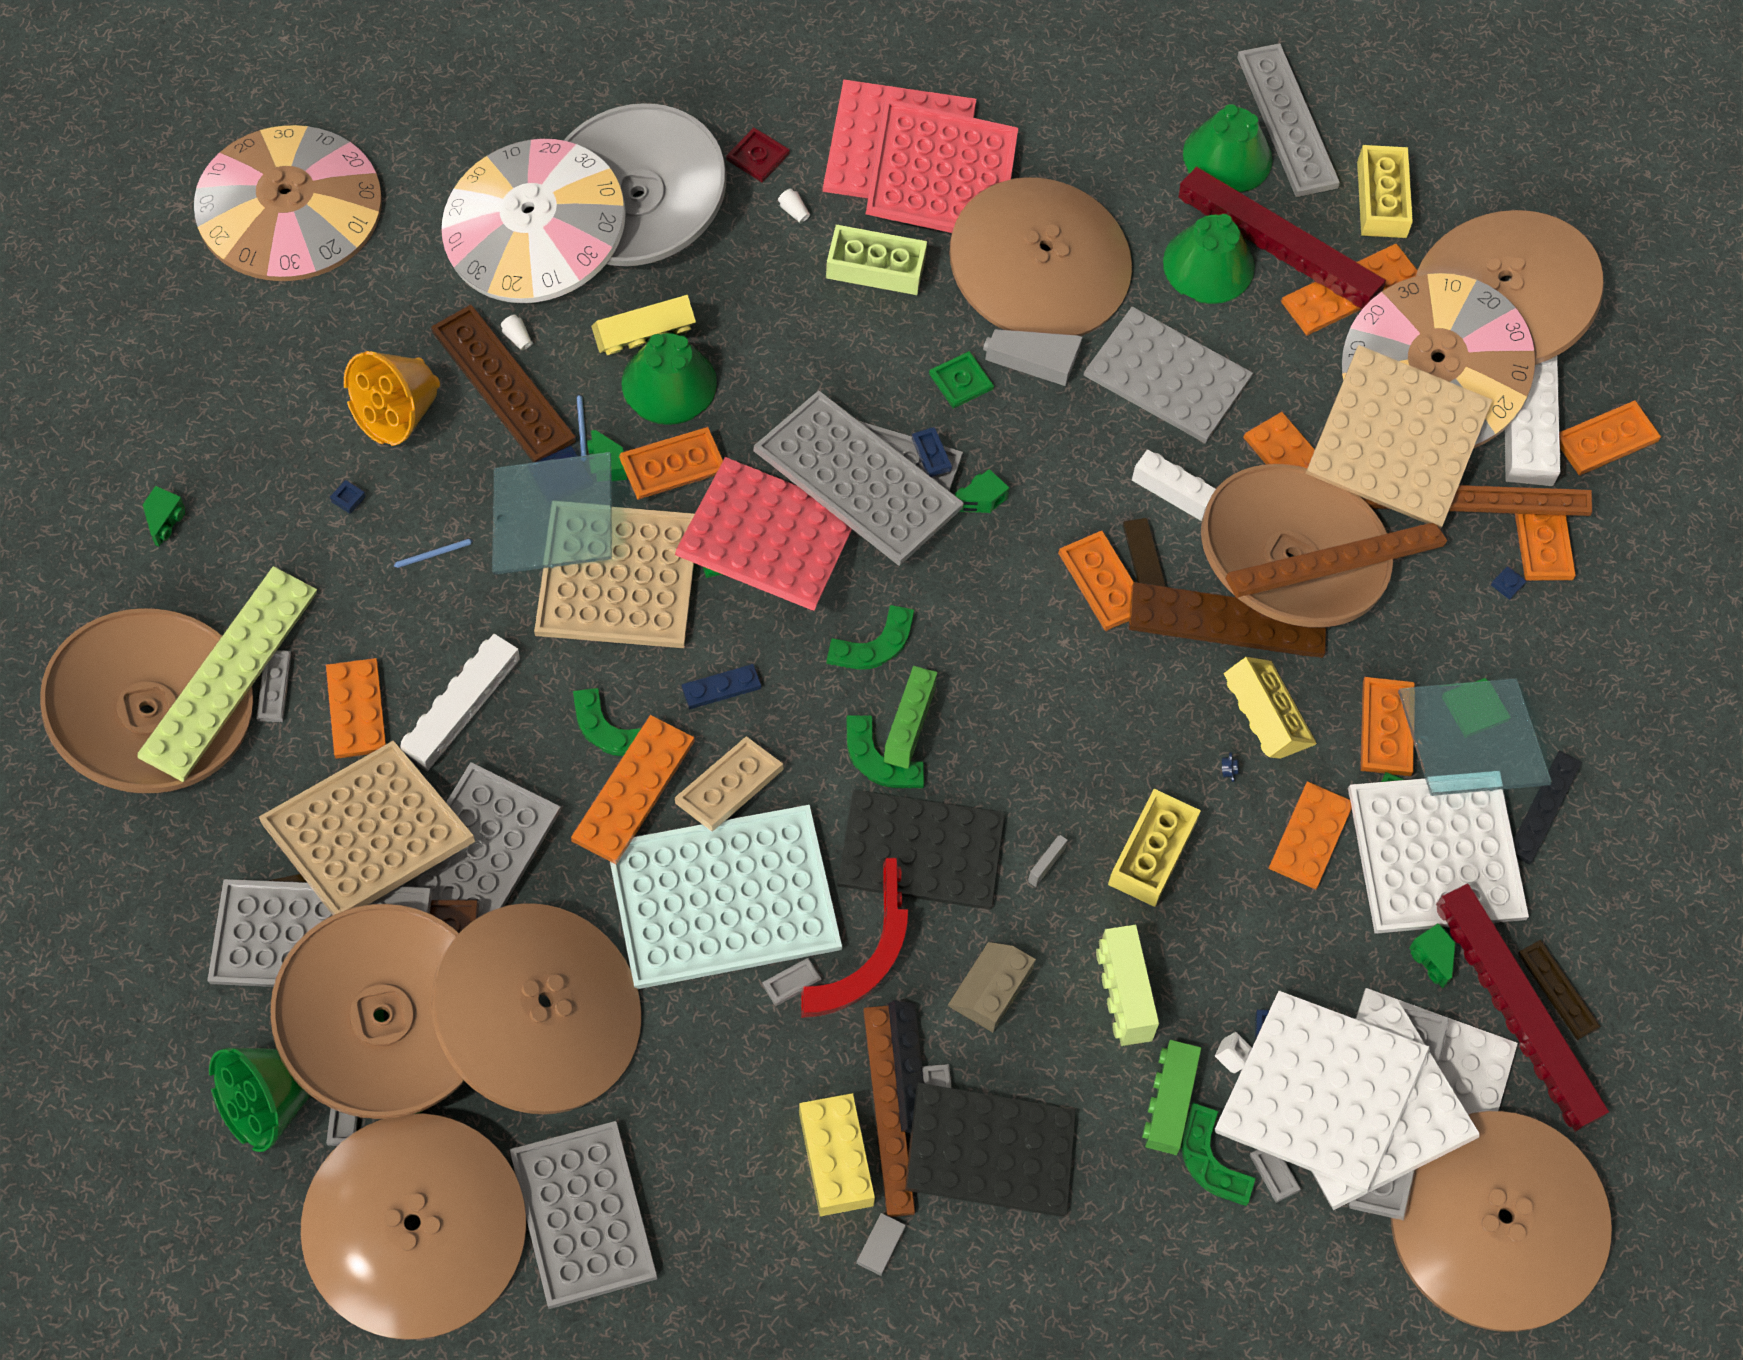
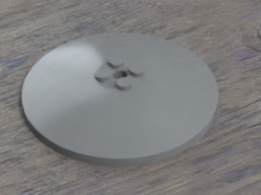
(671, 162)

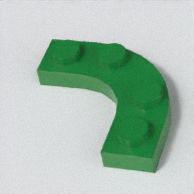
(880, 650)
(596, 728)
(872, 764)
(1202, 1163)

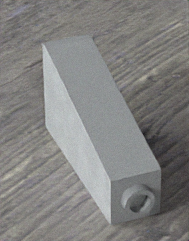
(1034, 353)

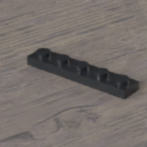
(1545, 807)
(906, 1058)

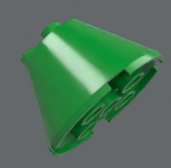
(1230, 149)
(1209, 261)
(669, 380)
(255, 1094)

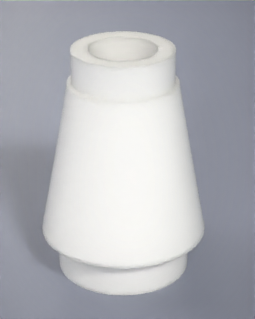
(793, 205)
(516, 331)

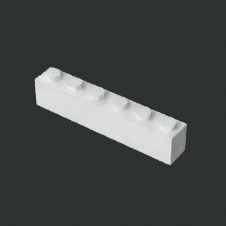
(459, 702)

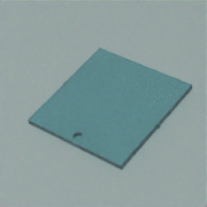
(552, 513)
(1474, 737)

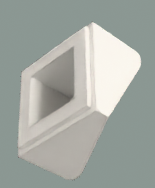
(1233, 1052)

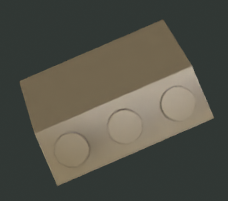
(992, 984)

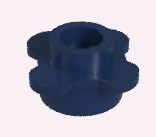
(1230, 766)

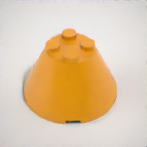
(389, 394)

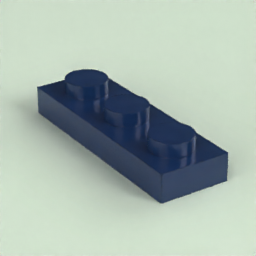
(721, 686)

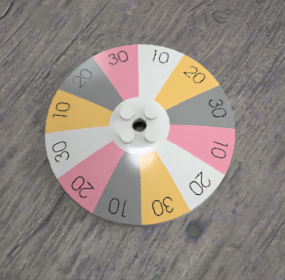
(539, 252)

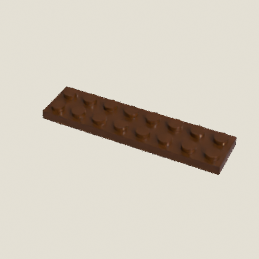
(503, 384)
(1218, 621)

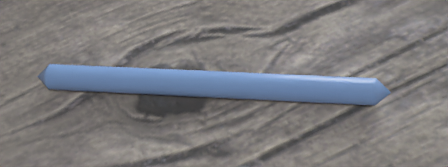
(581, 425)
(433, 553)

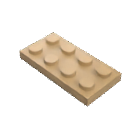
(729, 783)

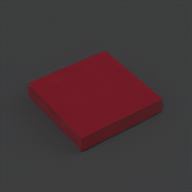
(757, 154)

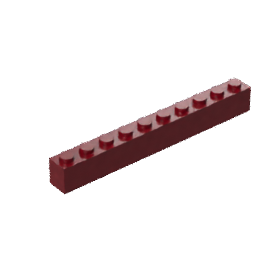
(1282, 238)
(1521, 1008)

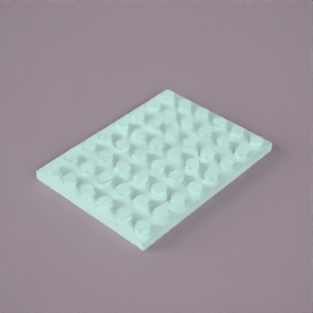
(724, 897)

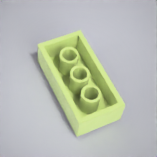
(876, 259)
(1127, 985)

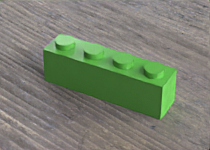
(910, 717)
(1172, 1097)

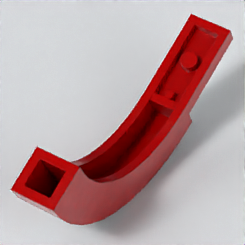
(843, 993)

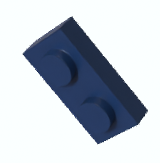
(931, 452)

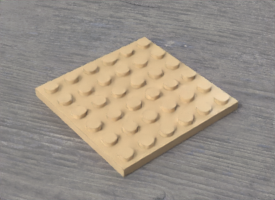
(1399, 436)
(629, 598)
(366, 829)

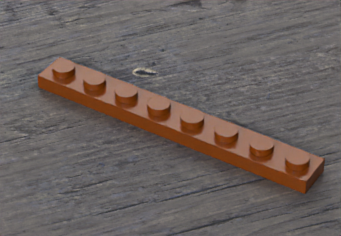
(890, 1138)

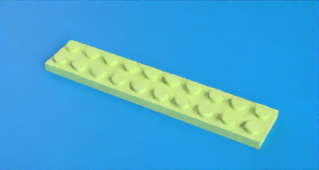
(227, 674)

